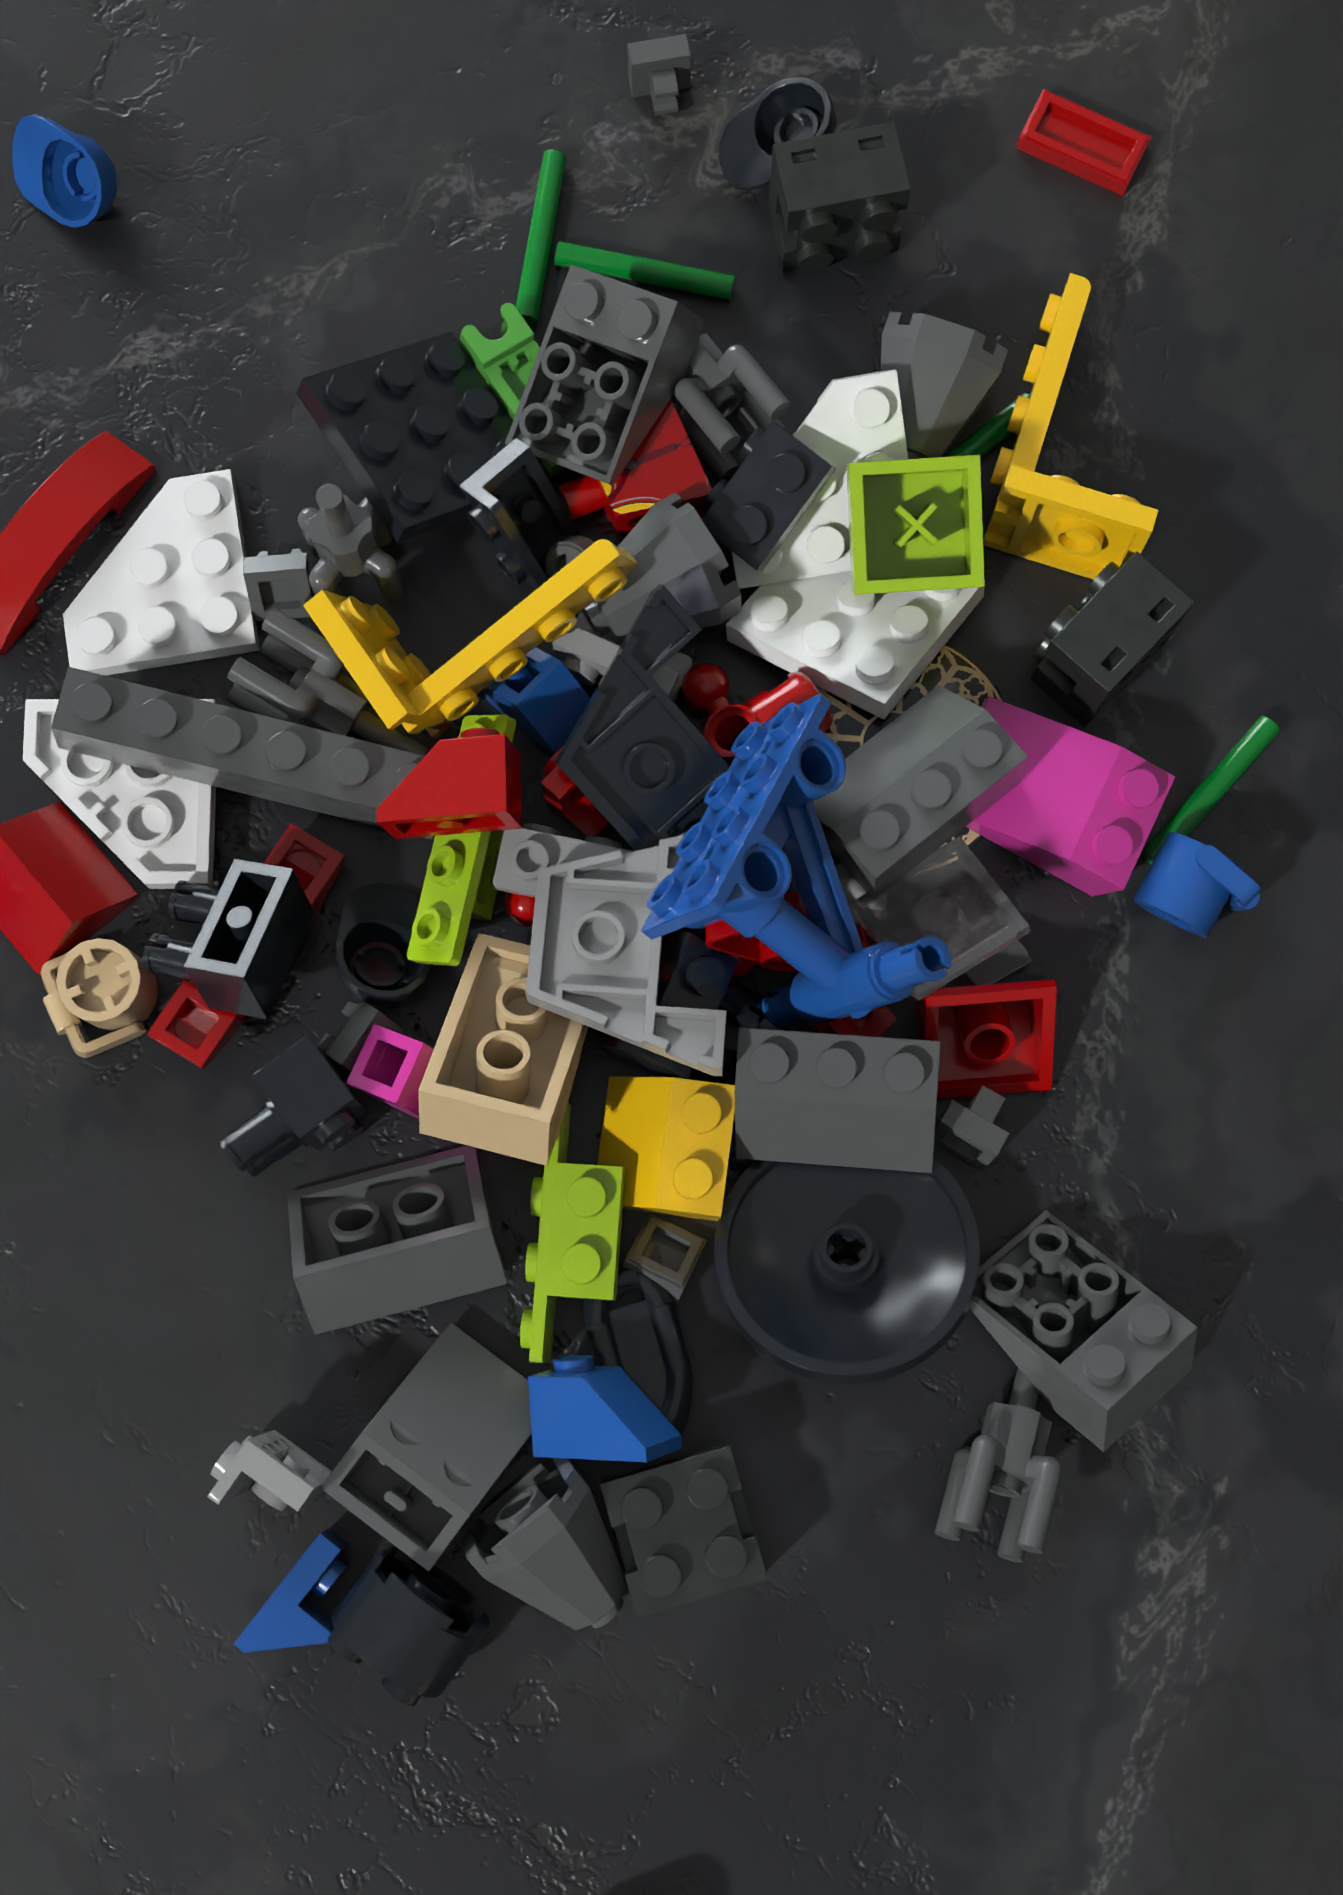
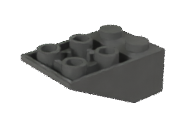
(603, 373)
(1082, 1329)
(435, 1447)

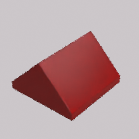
(55, 885)
(991, 1036)

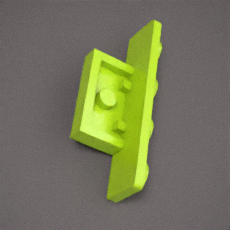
(457, 880)
(576, 1241)

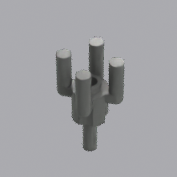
(713, 390)
(348, 544)
(317, 692)
(1009, 1463)

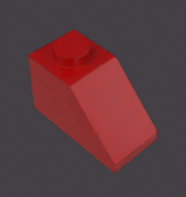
(458, 789)

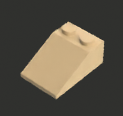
(500, 1062)

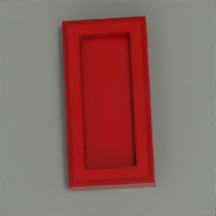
(1083, 142)

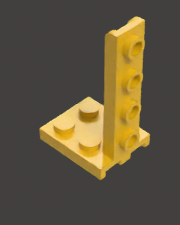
(1053, 515)
(402, 685)

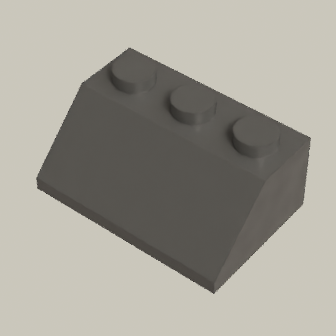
(917, 787)
(836, 1099)
(393, 1239)

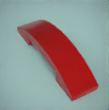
(57, 522)
(202, 1032)

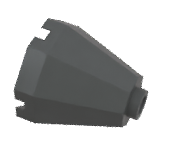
(940, 378)
(671, 551)
(550, 1547)

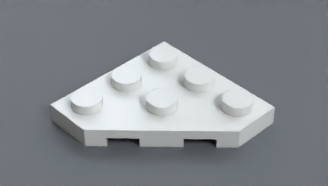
(851, 423)
(168, 586)
(850, 643)
(145, 817)

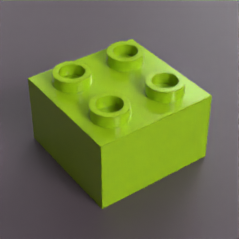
(915, 524)

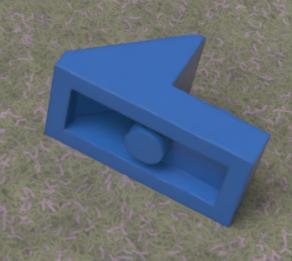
(288, 1614)

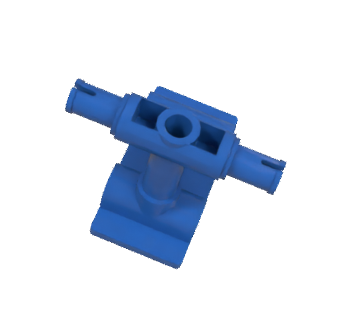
(739, 874)

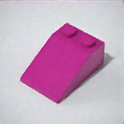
(1079, 802)

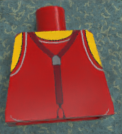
(658, 468)

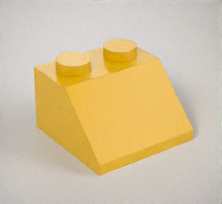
(671, 1142)

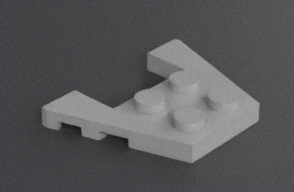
(599, 965)

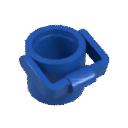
(1194, 884)

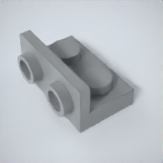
(280, 1468)

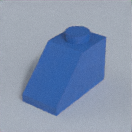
(541, 700)
(595, 1415)

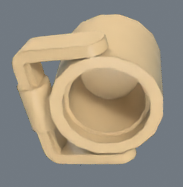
(103, 987)

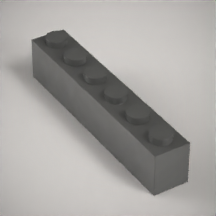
(227, 747)

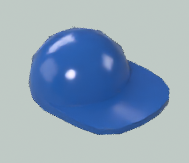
(62, 171)

